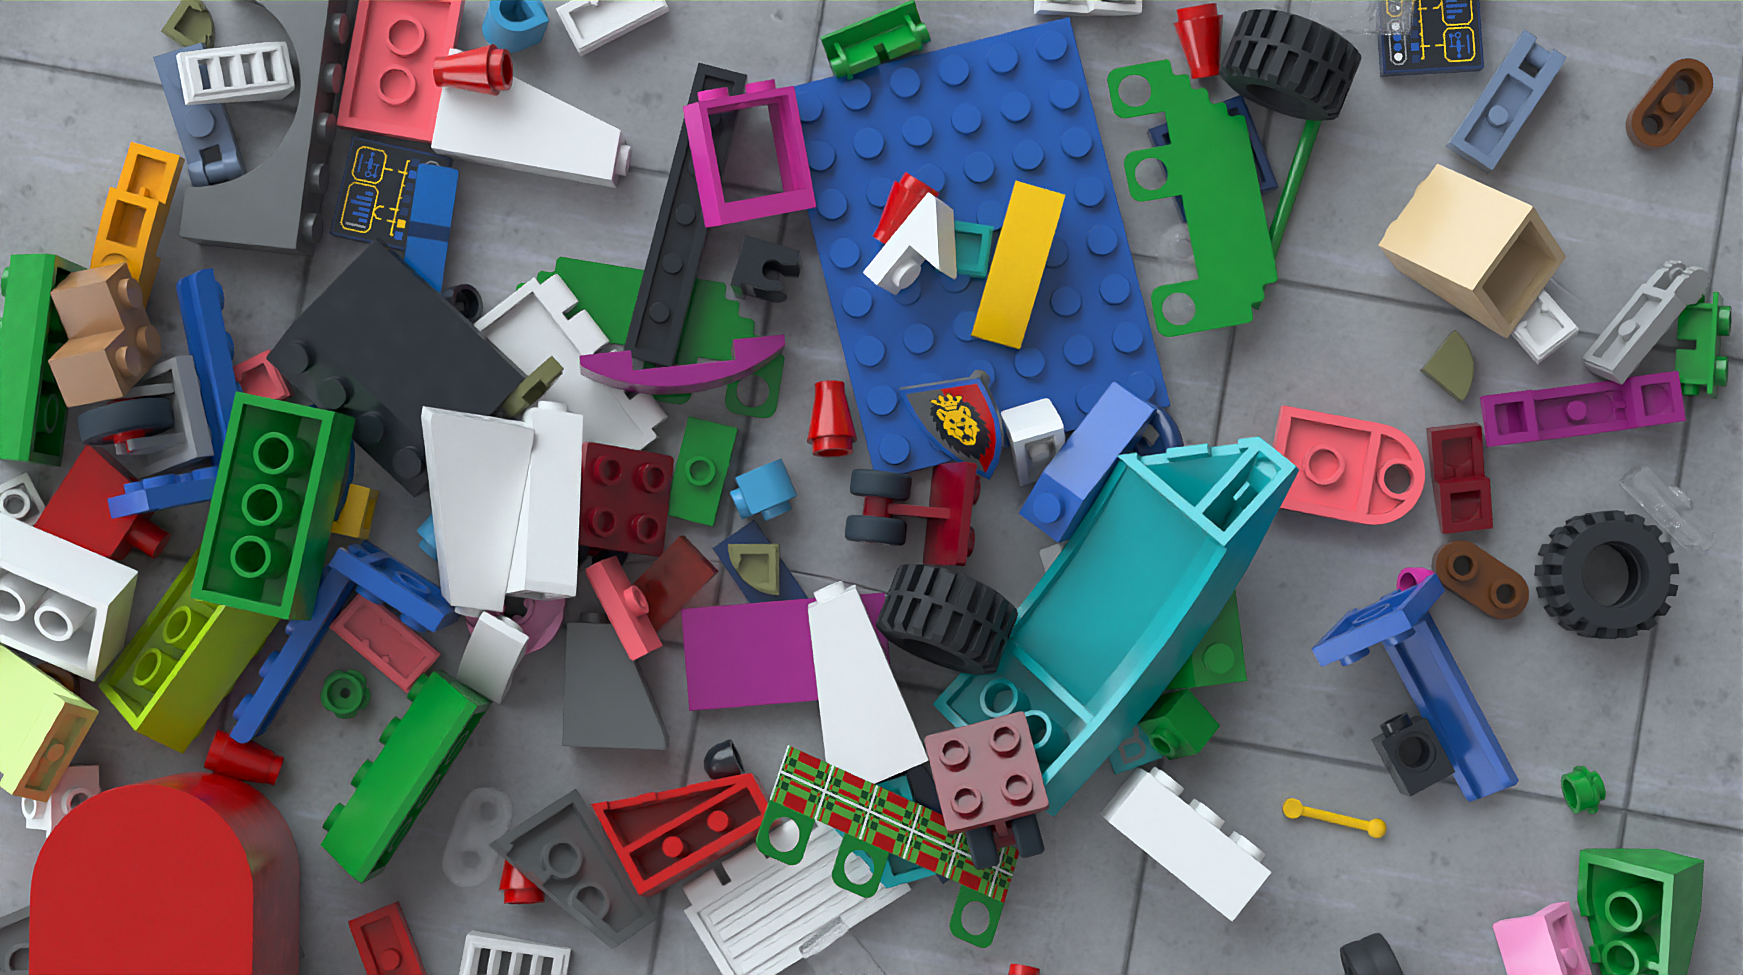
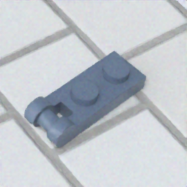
(1505, 103)
(200, 125)

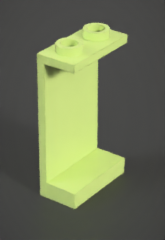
(38, 727)

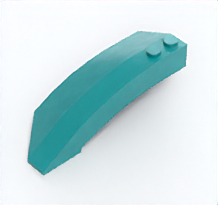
(1127, 602)

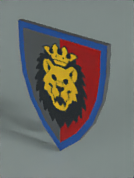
(960, 419)

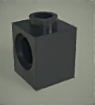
(1431, 765)

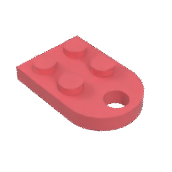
(1345, 466)

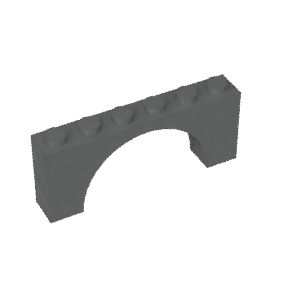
(280, 199)

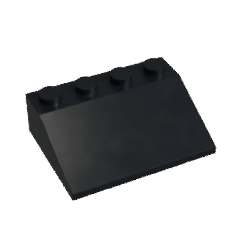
(386, 348)

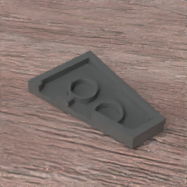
(577, 868)

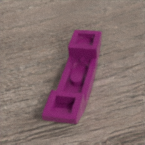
(617, 371)
(1582, 409)

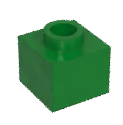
(1178, 725)

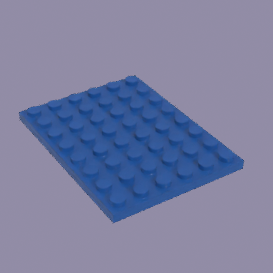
(969, 129)

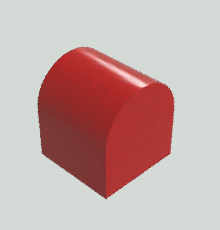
(168, 883)

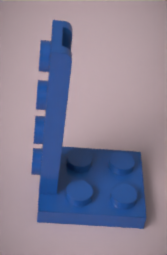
(212, 352)
(379, 580)
(1430, 677)

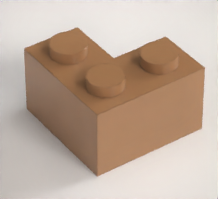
(107, 335)

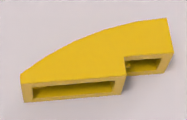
(1018, 265)

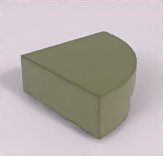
(191, 24)
(1451, 366)
(533, 387)
(757, 565)

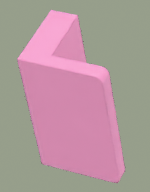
(1542, 943)

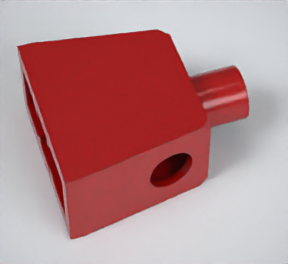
(82, 512)

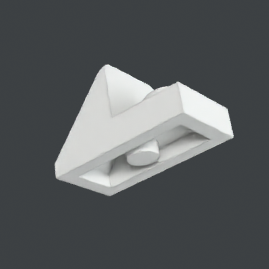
(923, 235)
(1034, 437)

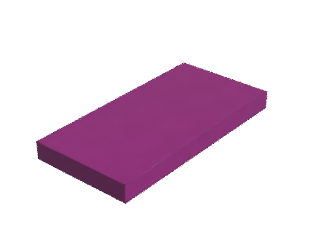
(755, 652)

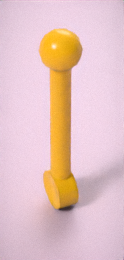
(1293, 809)

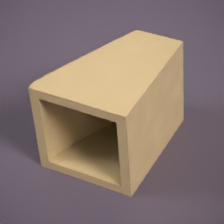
(1473, 248)

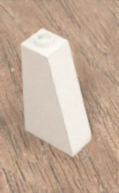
(529, 134)
(476, 500)
(548, 523)
(859, 699)

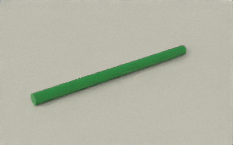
(1291, 188)

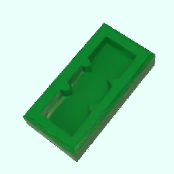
(701, 471)

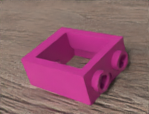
(789, 147)

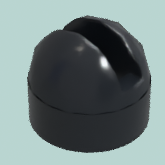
(469, 296)
(723, 761)

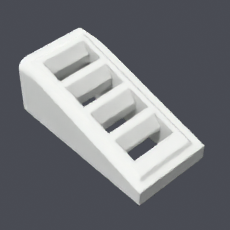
(277, 66)
(497, 943)

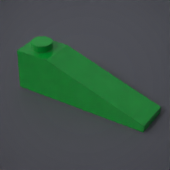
(1640, 909)

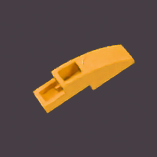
(138, 213)

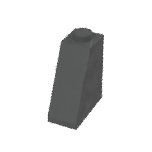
(606, 692)

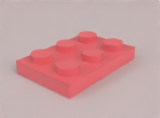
(390, 66)

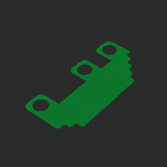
(1221, 197)
(708, 331)

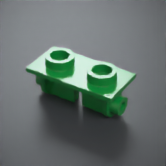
(875, 40)
(1703, 366)

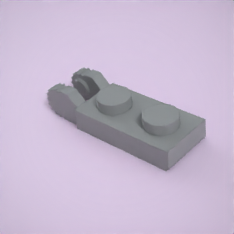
(1645, 320)

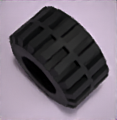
(1290, 64)
(1646, 565)
(947, 618)

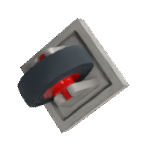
(155, 421)

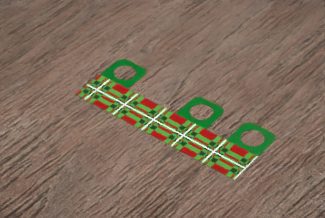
(881, 825)

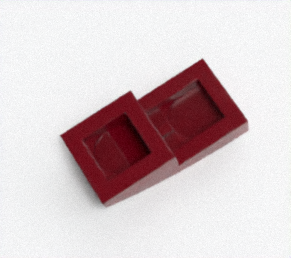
(1459, 478)

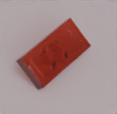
(674, 581)

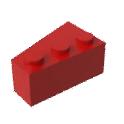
(683, 828)

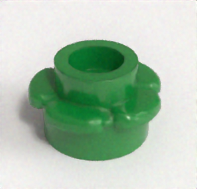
(333, 686)
(1583, 790)

